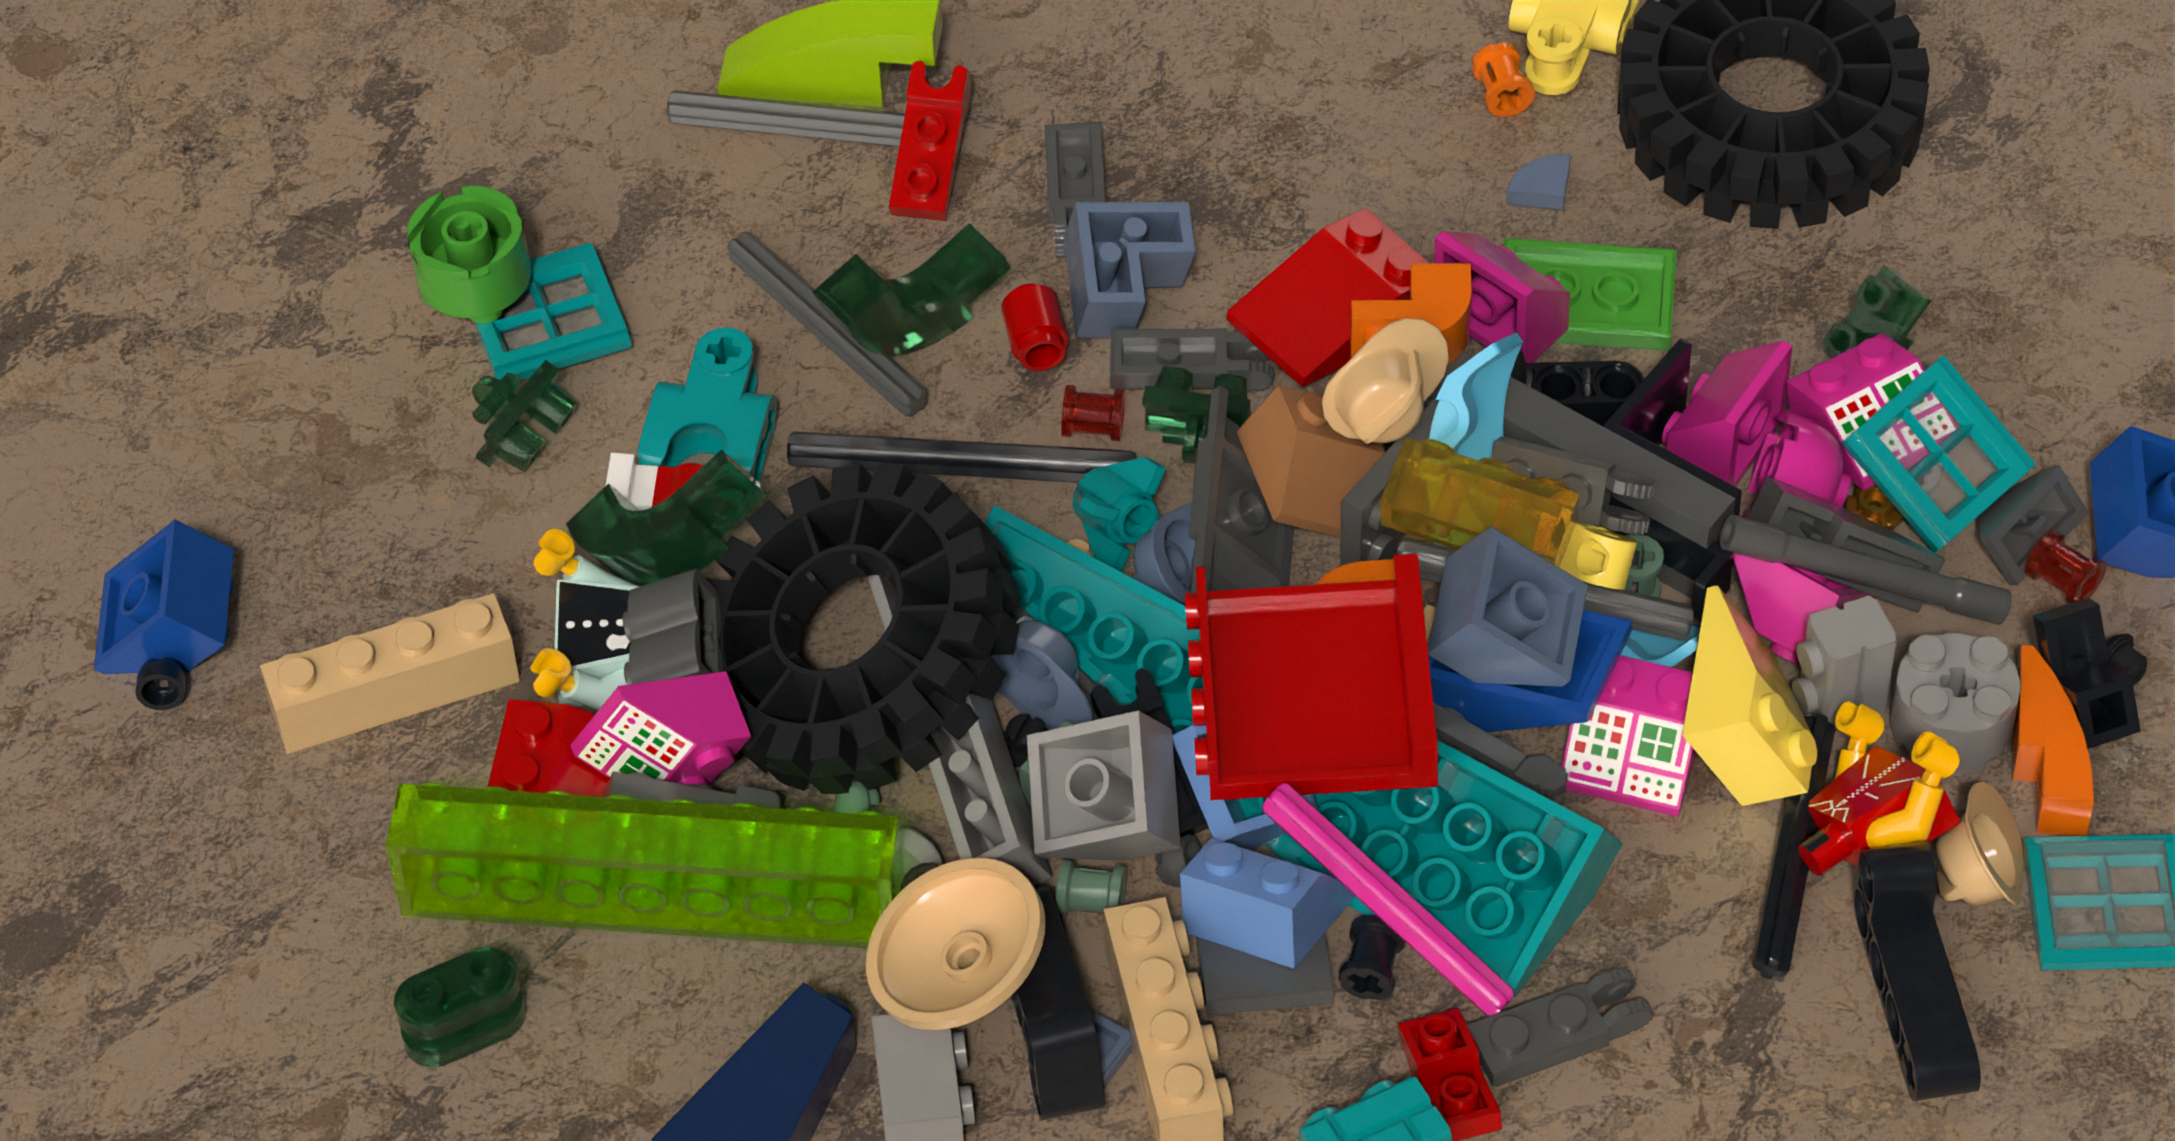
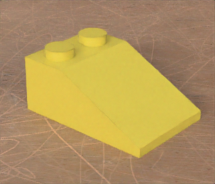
(1744, 711)

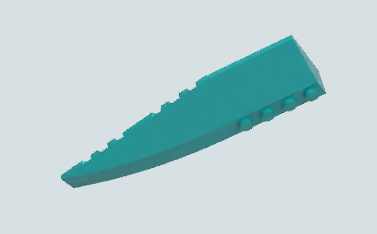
(1474, 851)

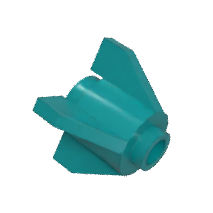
(1118, 506)

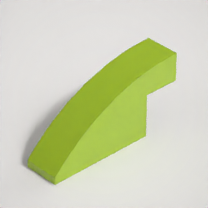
(832, 51)

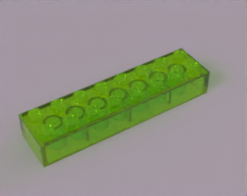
(643, 864)

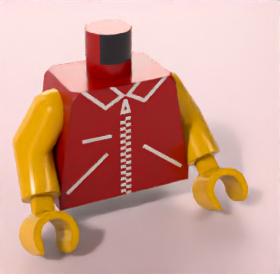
(1878, 794)

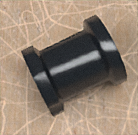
(1371, 959)

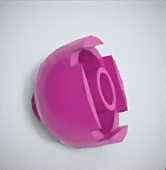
(1804, 457)

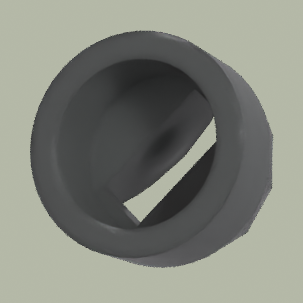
(1173, 862)

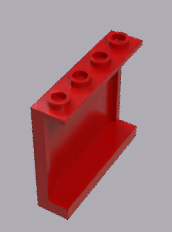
(1313, 686)

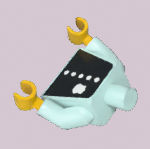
(587, 627)

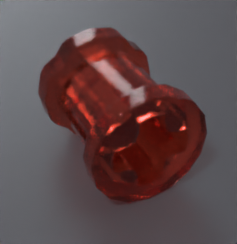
(1093, 413)
(2053, 551)

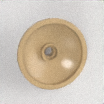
(955, 943)

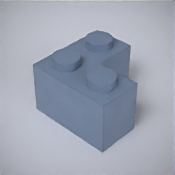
(1117, 253)

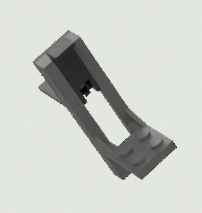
(1687, 500)

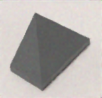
(2025, 516)

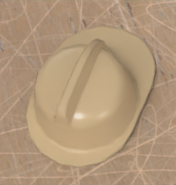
(1386, 382)
(1982, 853)

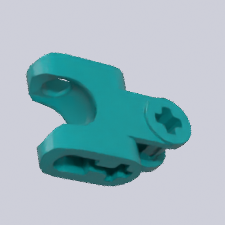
(712, 409)

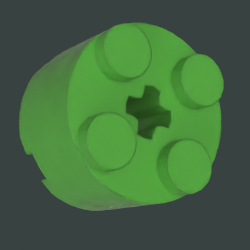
(469, 253)

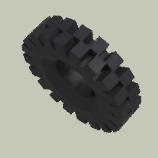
(1771, 159)
(915, 677)

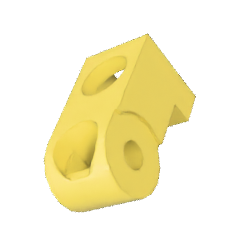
(1599, 556)

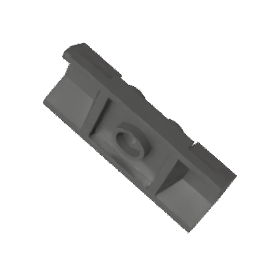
(1230, 516)

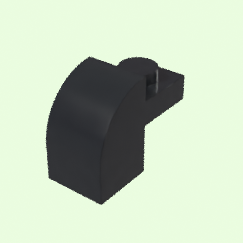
(2076, 650)

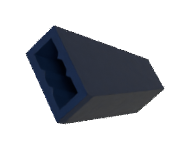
(776, 1079)

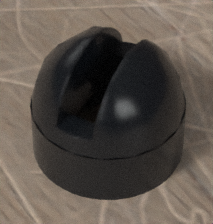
(147, 684)

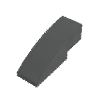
(1826, 522)

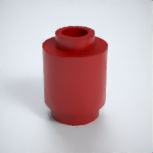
(1035, 326)

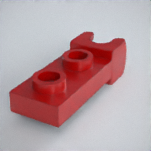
(929, 145)

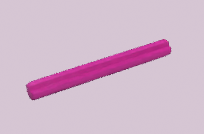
(1388, 900)

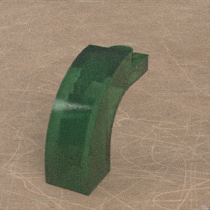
(917, 307)
(673, 535)

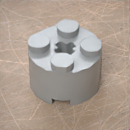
(1959, 691)

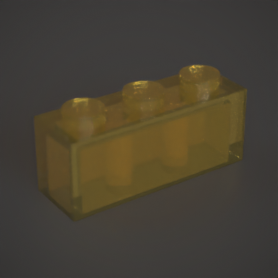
(1458, 497)

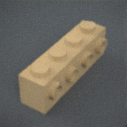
(390, 673)
(1164, 1028)

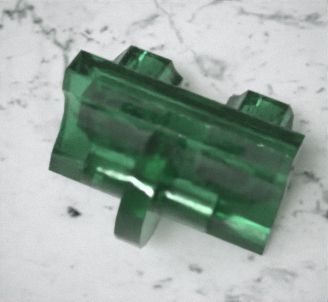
(1883, 306)
(1183, 413)
(507, 434)

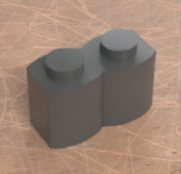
(673, 629)

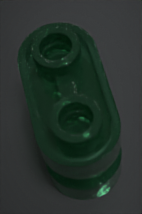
(460, 1007)

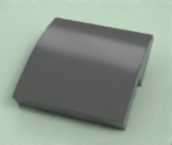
(1248, 983)

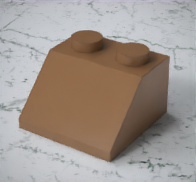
(1302, 461)

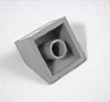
(1104, 789)

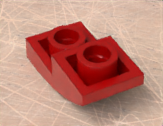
(1449, 1070)

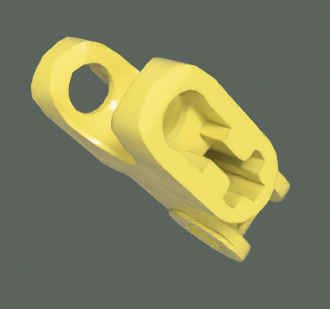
(1565, 33)

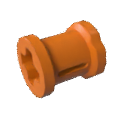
(1502, 79)

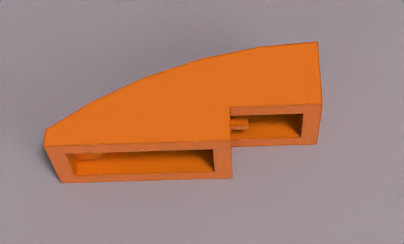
(2051, 750)

